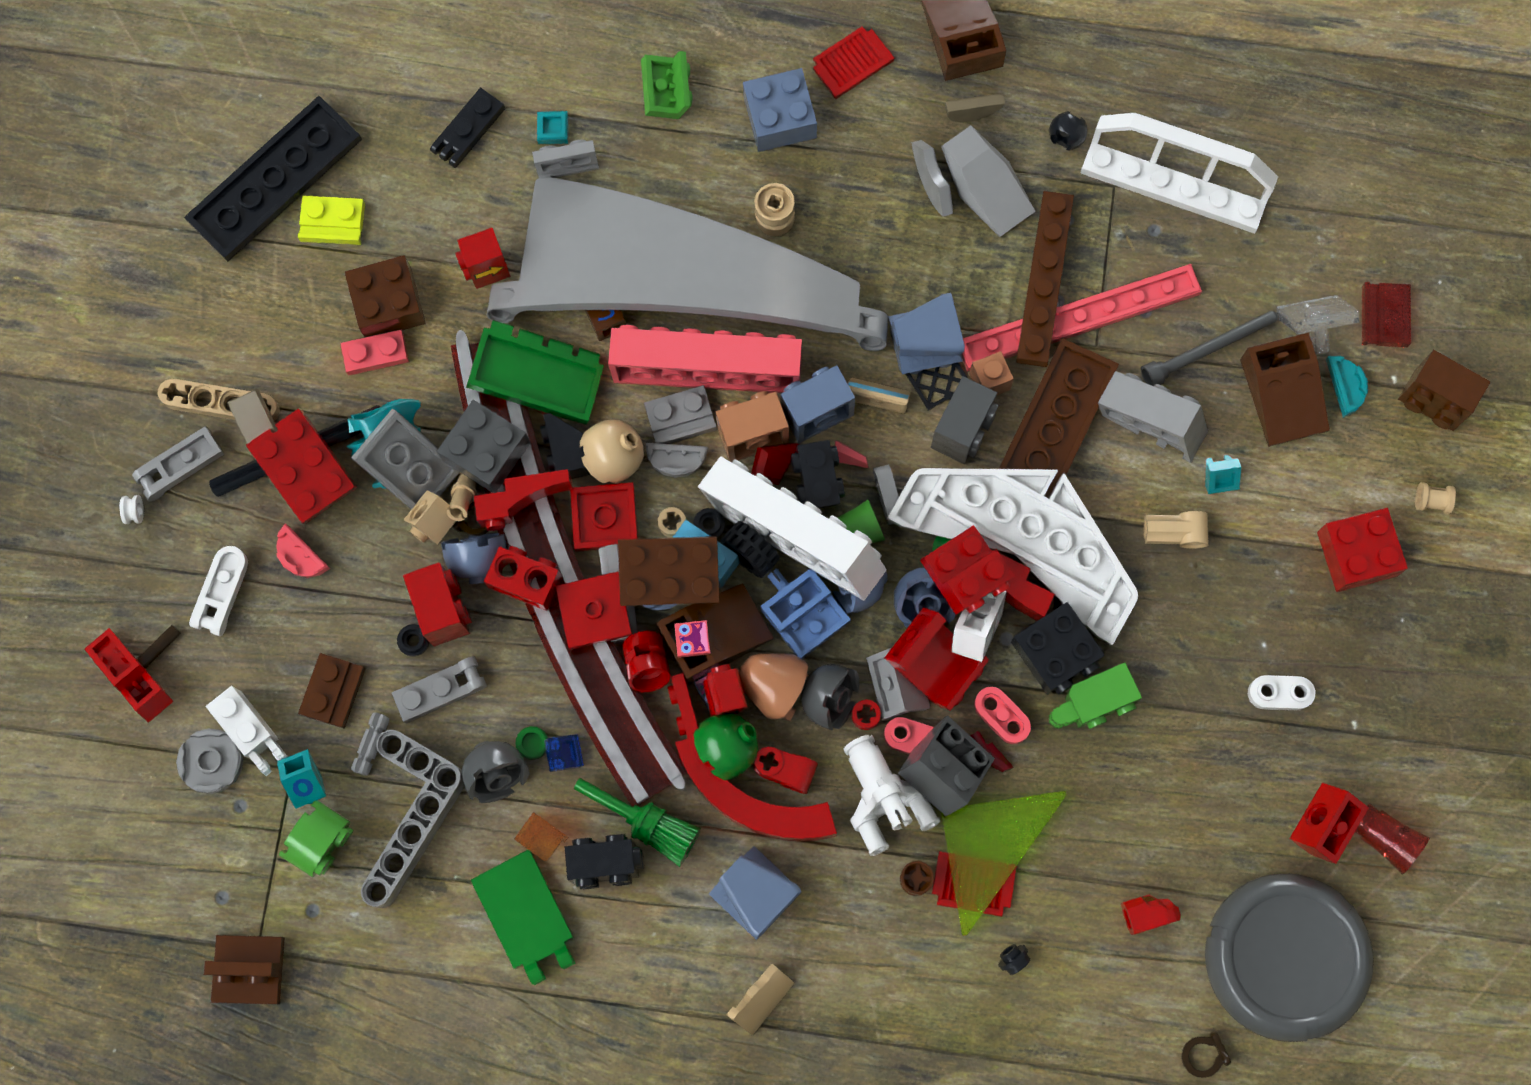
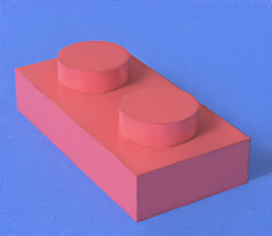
(374, 352)

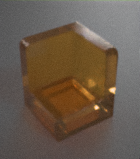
(540, 837)

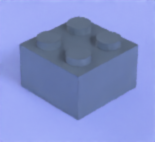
(780, 110)
(817, 403)

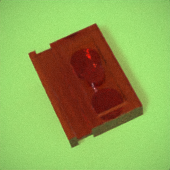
(1386, 314)

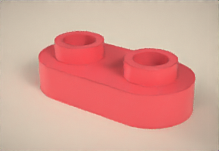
(1005, 713)
(915, 734)

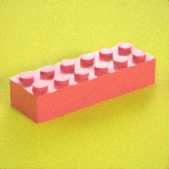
(704, 359)

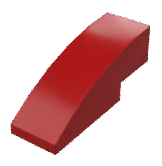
(1025, 595)

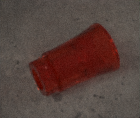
(1391, 838)

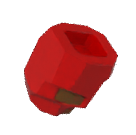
(1148, 913)

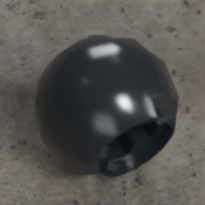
(1068, 130)

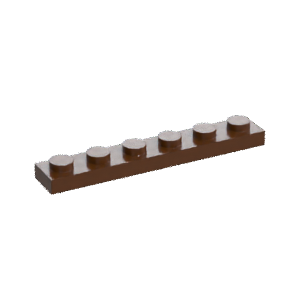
(1045, 279)

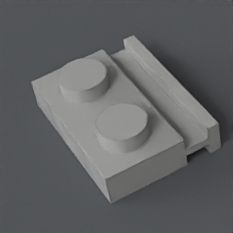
(565, 160)
(680, 416)

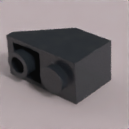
(564, 446)

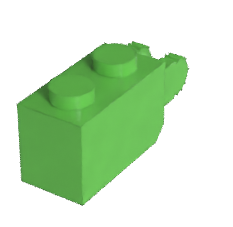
(1097, 697)

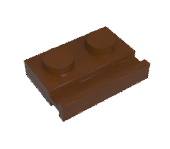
(332, 690)

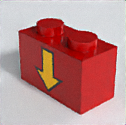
(482, 258)

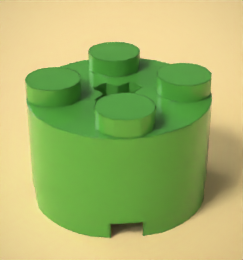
(315, 839)

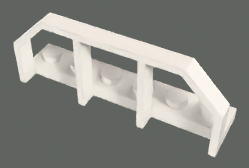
(1173, 186)

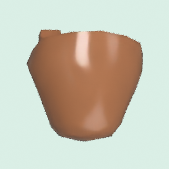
(774, 682)

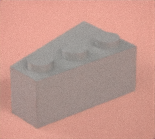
(1155, 412)

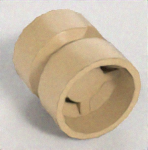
(774, 209)

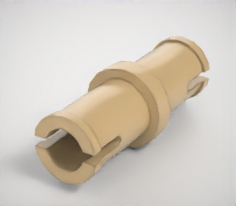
(462, 496)

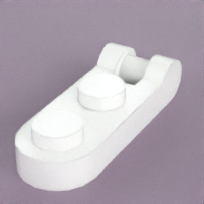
(220, 590)

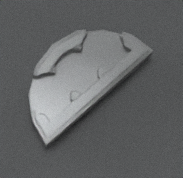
(676, 459)

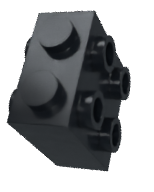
(817, 474)
(1058, 649)
(611, 861)

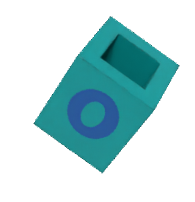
(301, 779)

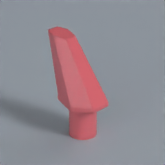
(850, 456)

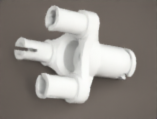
(883, 795)

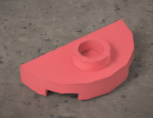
(297, 555)

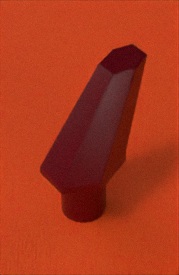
(1000, 762)

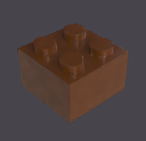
(385, 297)
(1443, 391)

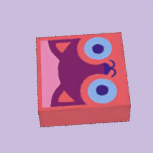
(692, 638)

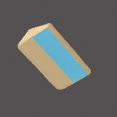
(879, 395)

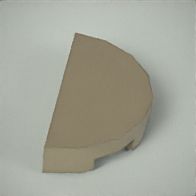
(973, 108)

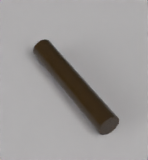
(159, 646)

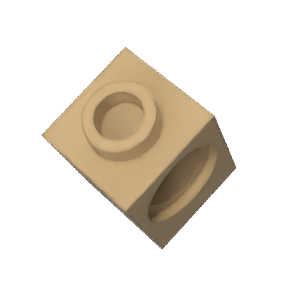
(429, 518)

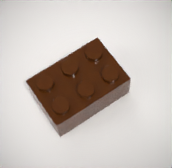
(668, 570)

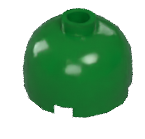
(727, 744)

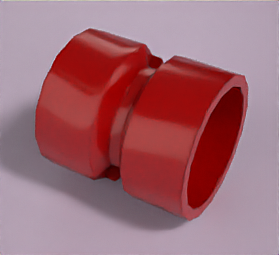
(646, 661)

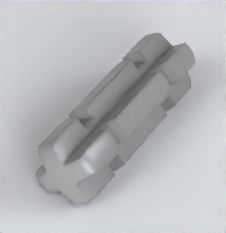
(368, 745)

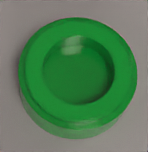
(531, 742)

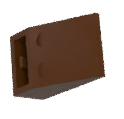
(964, 36)
(1286, 388)
(733, 631)

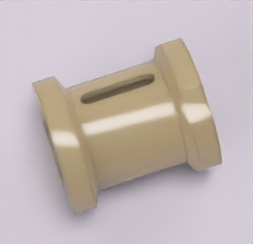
(1435, 498)

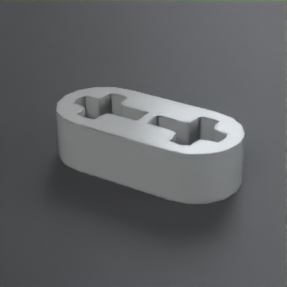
(886, 489)

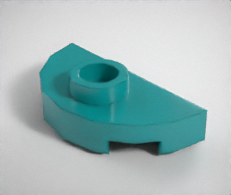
(1348, 382)

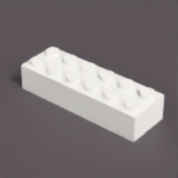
(794, 527)

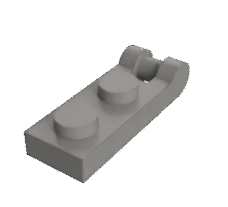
(178, 463)
(438, 690)

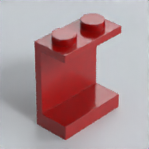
(927, 661)

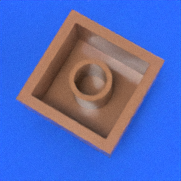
(752, 425)

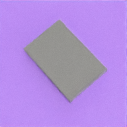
(404, 460)

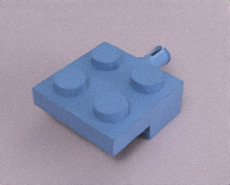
(803, 612)

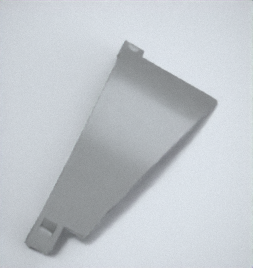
(632, 253)

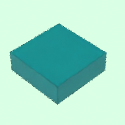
(552, 127)

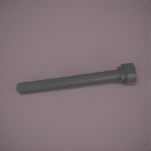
(1156, 373)

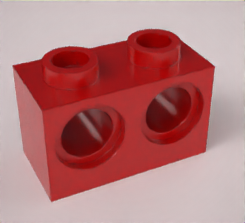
(519, 584)

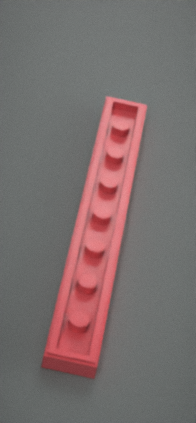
(1091, 312)

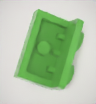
(666, 85)

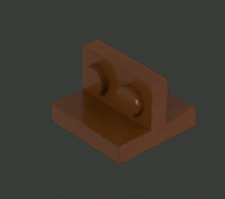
(246, 969)

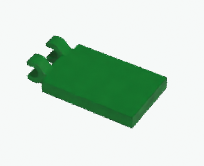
(524, 914)

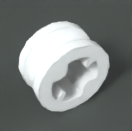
(131, 509)

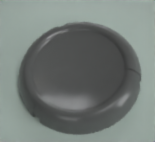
(1289, 957)

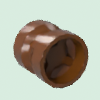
(918, 873)

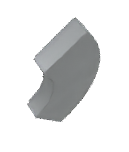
(931, 177)

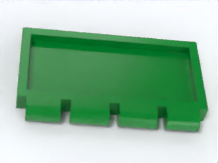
(536, 374)

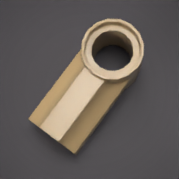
(1186, 529)

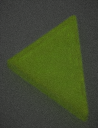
(988, 844)

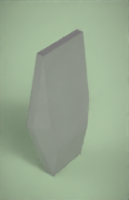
(986, 181)

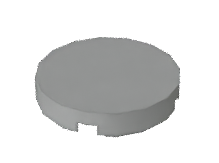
(209, 761)

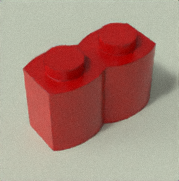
(724, 691)

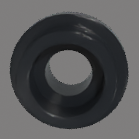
(710, 514)
(404, 636)
(1014, 959)

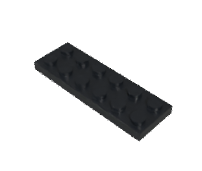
(273, 178)

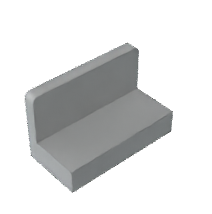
(893, 690)

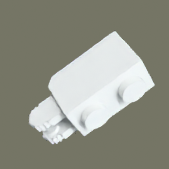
(245, 727)

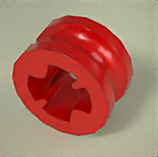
(873, 720)

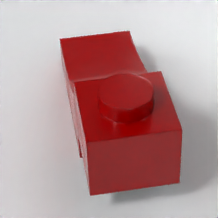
(498, 508)
(128, 675)

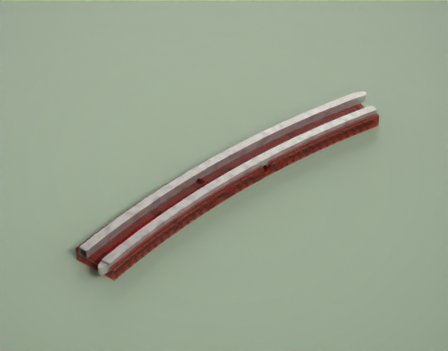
(592, 674)

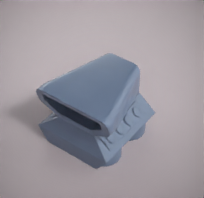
(927, 336)
(755, 892)

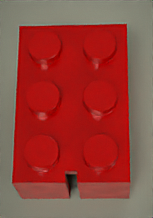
(301, 466)

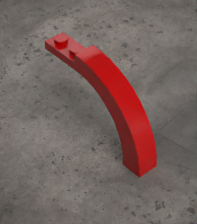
(770, 820)

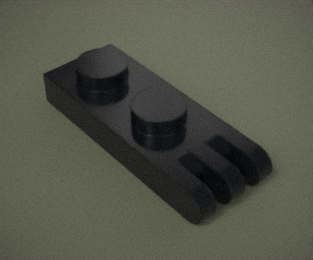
(468, 127)

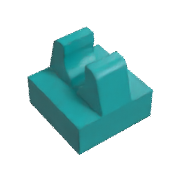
(1222, 475)

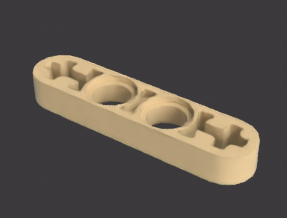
(216, 407)

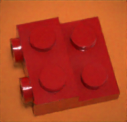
(967, 571)

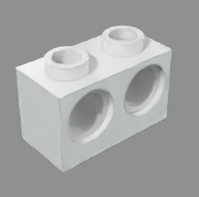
(976, 630)

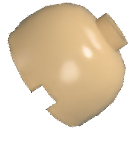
(612, 451)

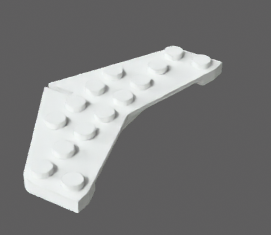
(1044, 533)

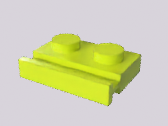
(331, 220)

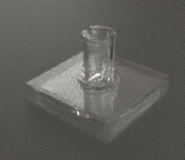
(1317, 317)

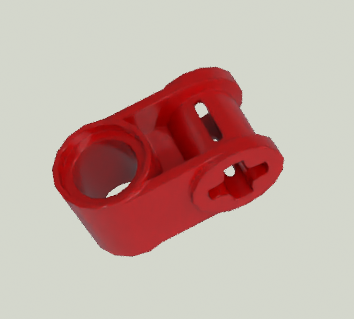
(792, 770)

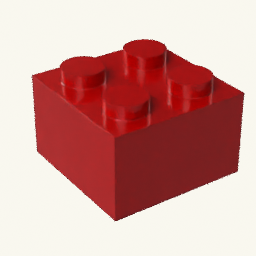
(1362, 549)
(436, 603)

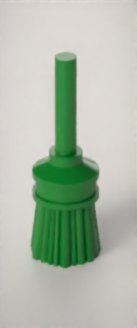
(649, 824)

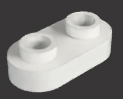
(1282, 692)

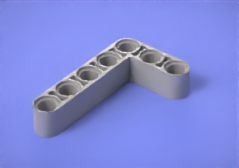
(414, 817)

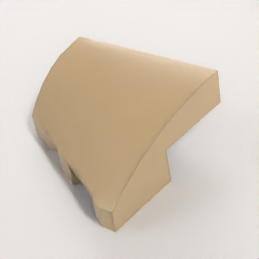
(761, 999)

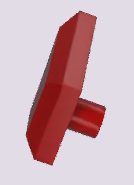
(773, 461)

